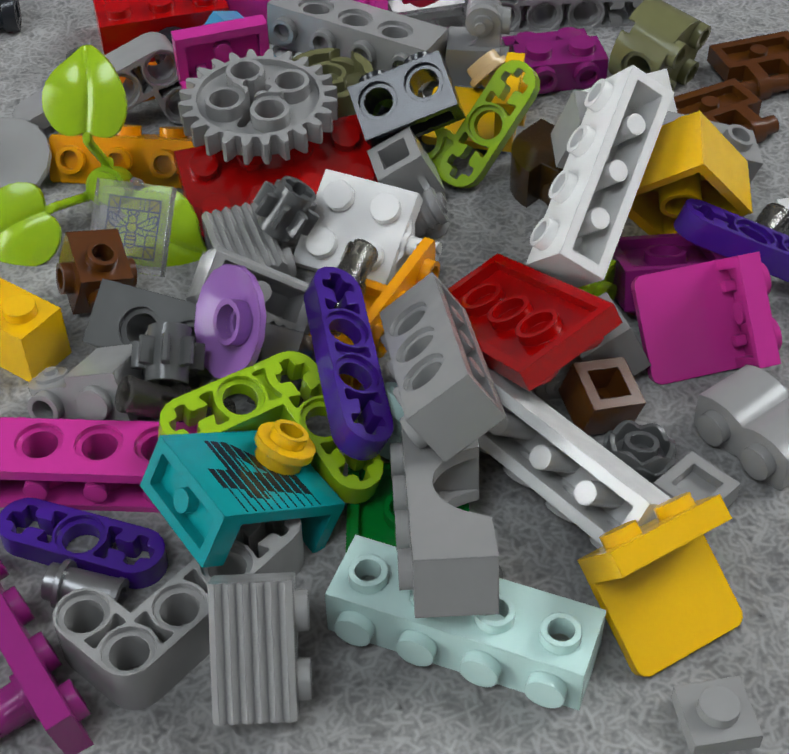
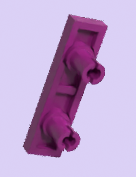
(33, 687)

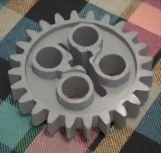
(258, 106)

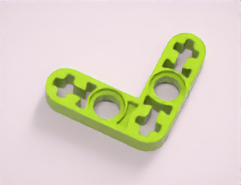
(452, 145)
(273, 403)

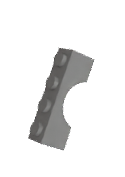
(441, 549)

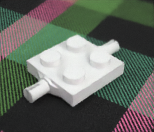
(366, 211)

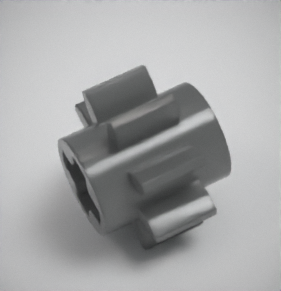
(286, 208)
(168, 354)

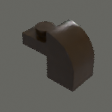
(533, 164)

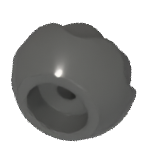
(642, 448)

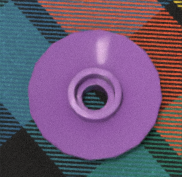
(230, 320)

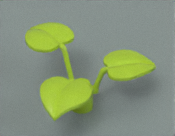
(88, 100)

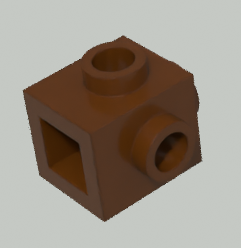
(86, 260)

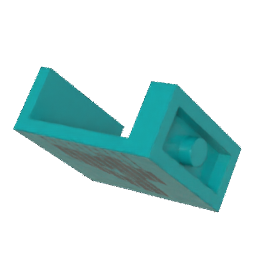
(215, 484)

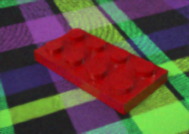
(213, 183)
(530, 320)

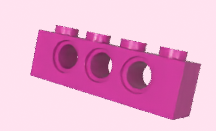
(78, 462)

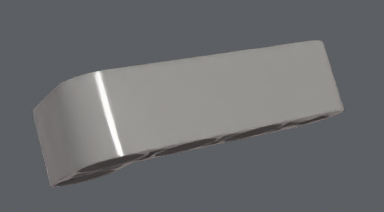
(567, 14)
(140, 84)
(106, 639)

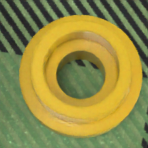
(283, 446)

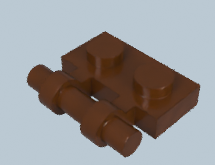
(753, 62)
(729, 104)

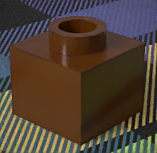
(601, 394)

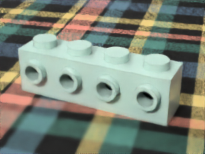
(532, 645)

